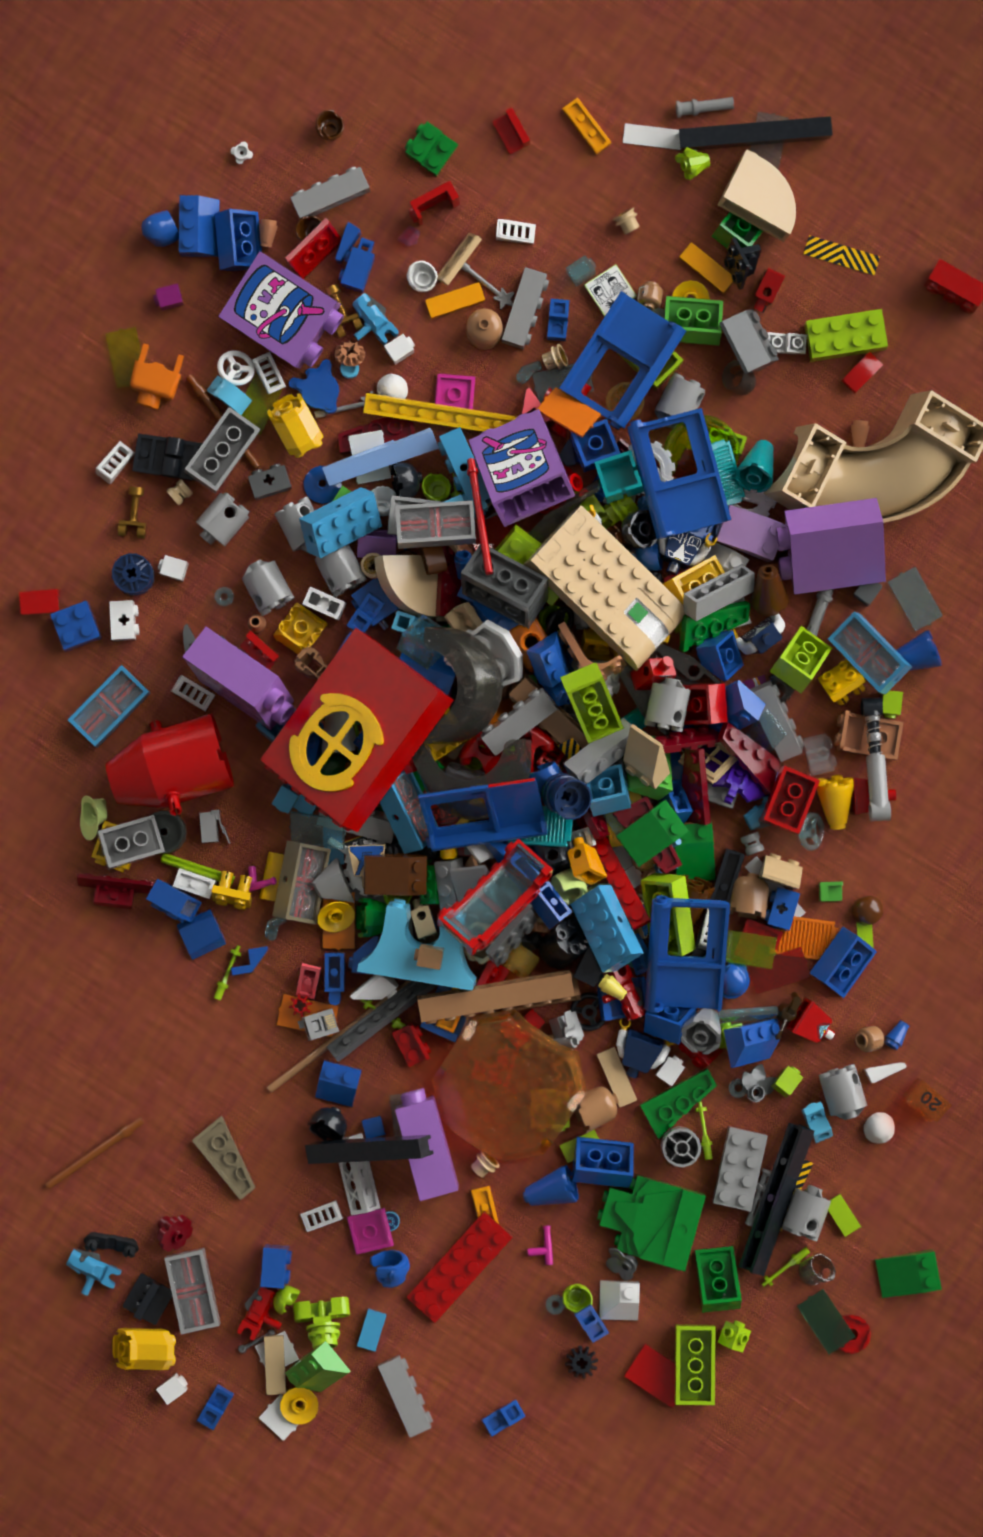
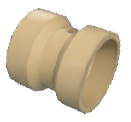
(179, 492)

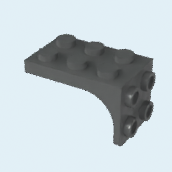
(511, 936)

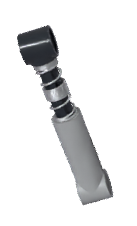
(876, 765)

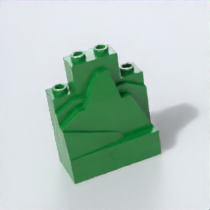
(654, 1220)

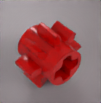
(303, 1000)

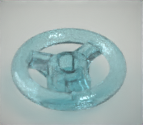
(809, 831)

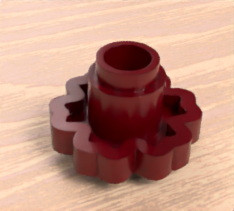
(174, 1232)

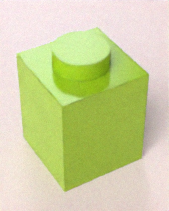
(892, 704)
(787, 1081)

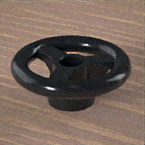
(557, 618)
(594, 1026)

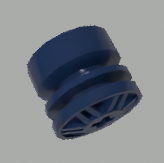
(135, 585)
(566, 796)

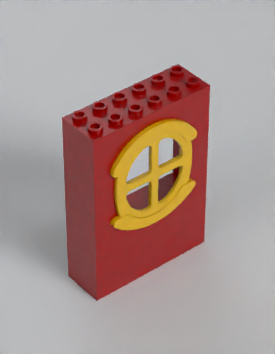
(396, 717)

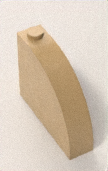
(760, 196)
(408, 585)

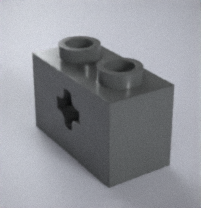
(279, 485)

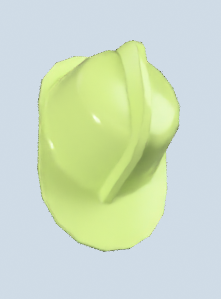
(92, 814)

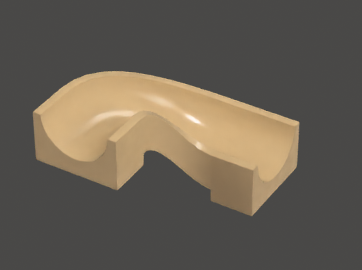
(903, 471)

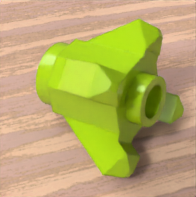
(692, 162)

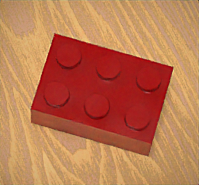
(955, 286)
(706, 704)
(789, 800)

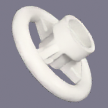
(232, 375)

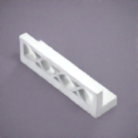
(364, 1182)

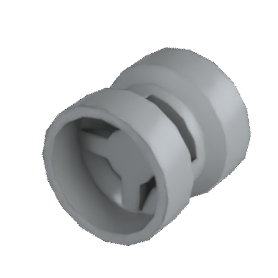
(753, 848)

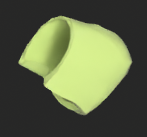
(568, 886)

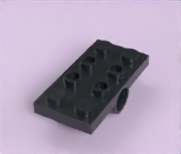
(164, 456)

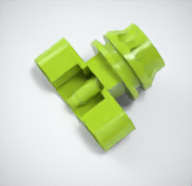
(611, 512)
(322, 1315)

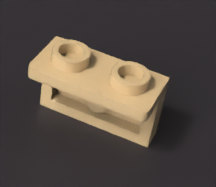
(463, 617)

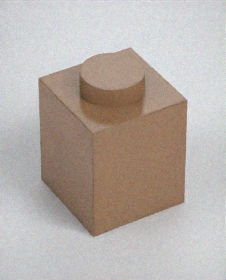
(429, 956)

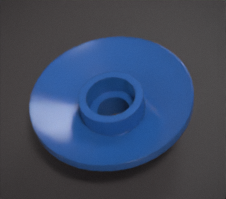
(314, 491)

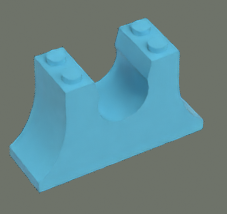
(397, 949)

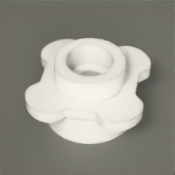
(243, 146)

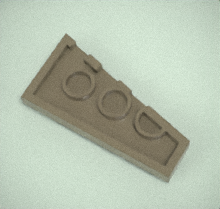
(222, 1153)

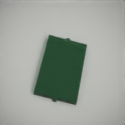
(826, 1321)

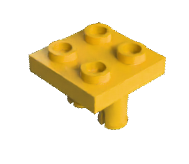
(841, 681)
(239, 898)

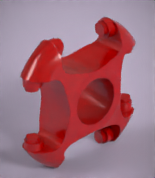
(489, 760)

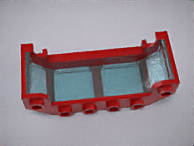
(496, 898)

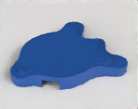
(319, 388)

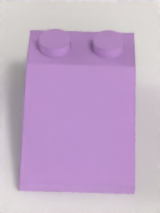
(750, 533)

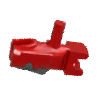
(633, 1002)
(258, 1312)

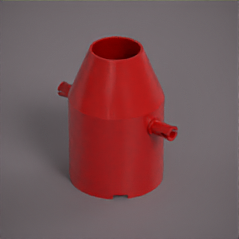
(171, 765)

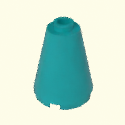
(757, 468)

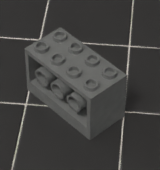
(510, 590)

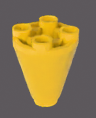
(835, 799)

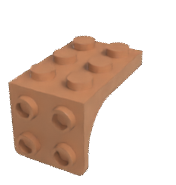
(614, 666)
(853, 735)

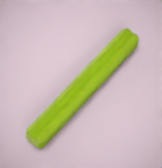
(192, 867)

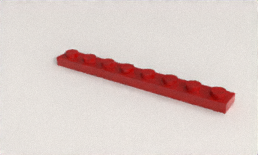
(619, 881)

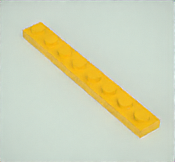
(433, 413)

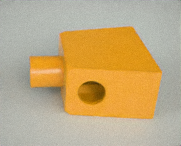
(585, 862)

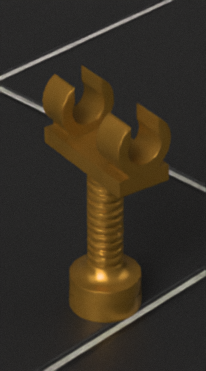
(333, 291)
(136, 493)

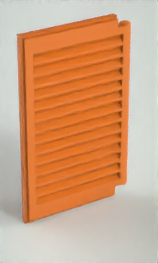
(810, 934)

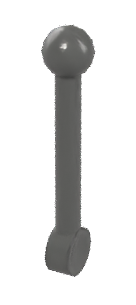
(242, 1349)

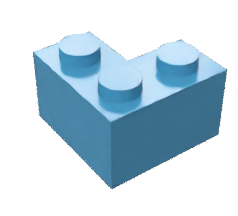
(287, 799)

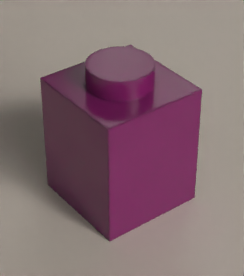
(168, 297)

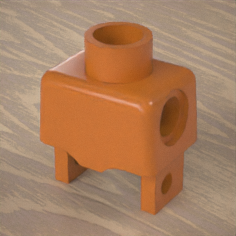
(154, 380)
(519, 635)

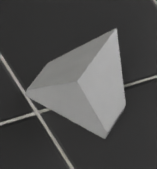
(333, 883)

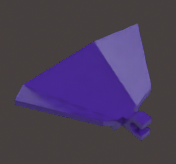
(734, 779)

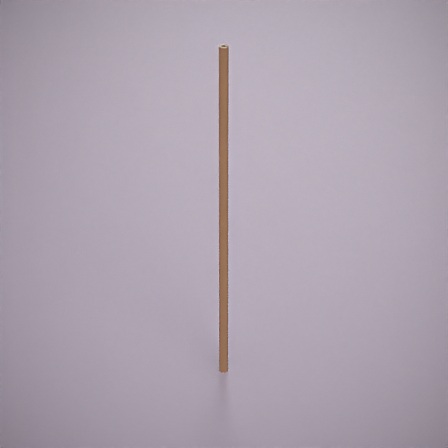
(322, 1049)

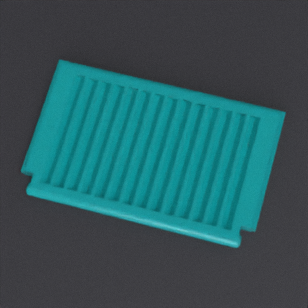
(727, 469)
(558, 831)

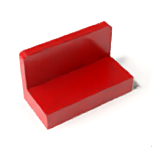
(511, 131)
(39, 601)

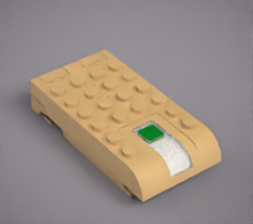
(607, 587)

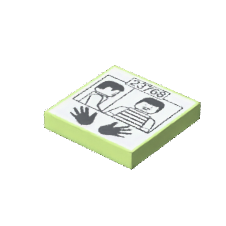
(606, 288)

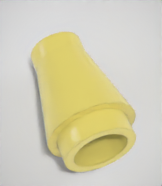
(612, 987)

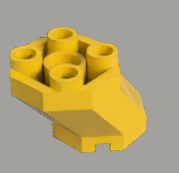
(295, 425)
(144, 1349)

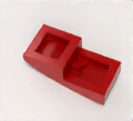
(862, 372)

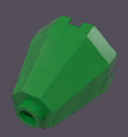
(370, 917)

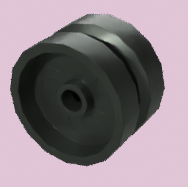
(176, 830)

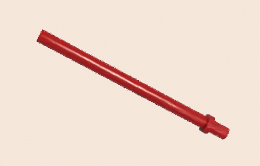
(472, 471)

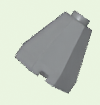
(702, 1031)

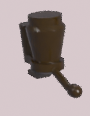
(788, 1012)

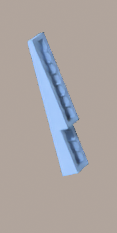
(381, 456)

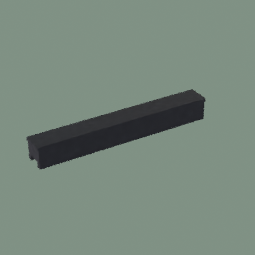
(756, 133)
(723, 884)
(368, 1149)
(776, 1198)

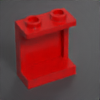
(432, 198)

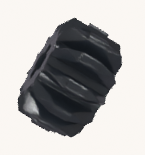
(587, 1357)

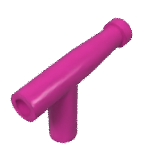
(260, 884)
(546, 1250)

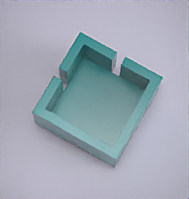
(619, 476)

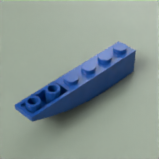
(548, 903)

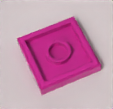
(455, 390)
(370, 1231)

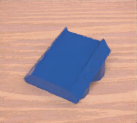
(201, 934)

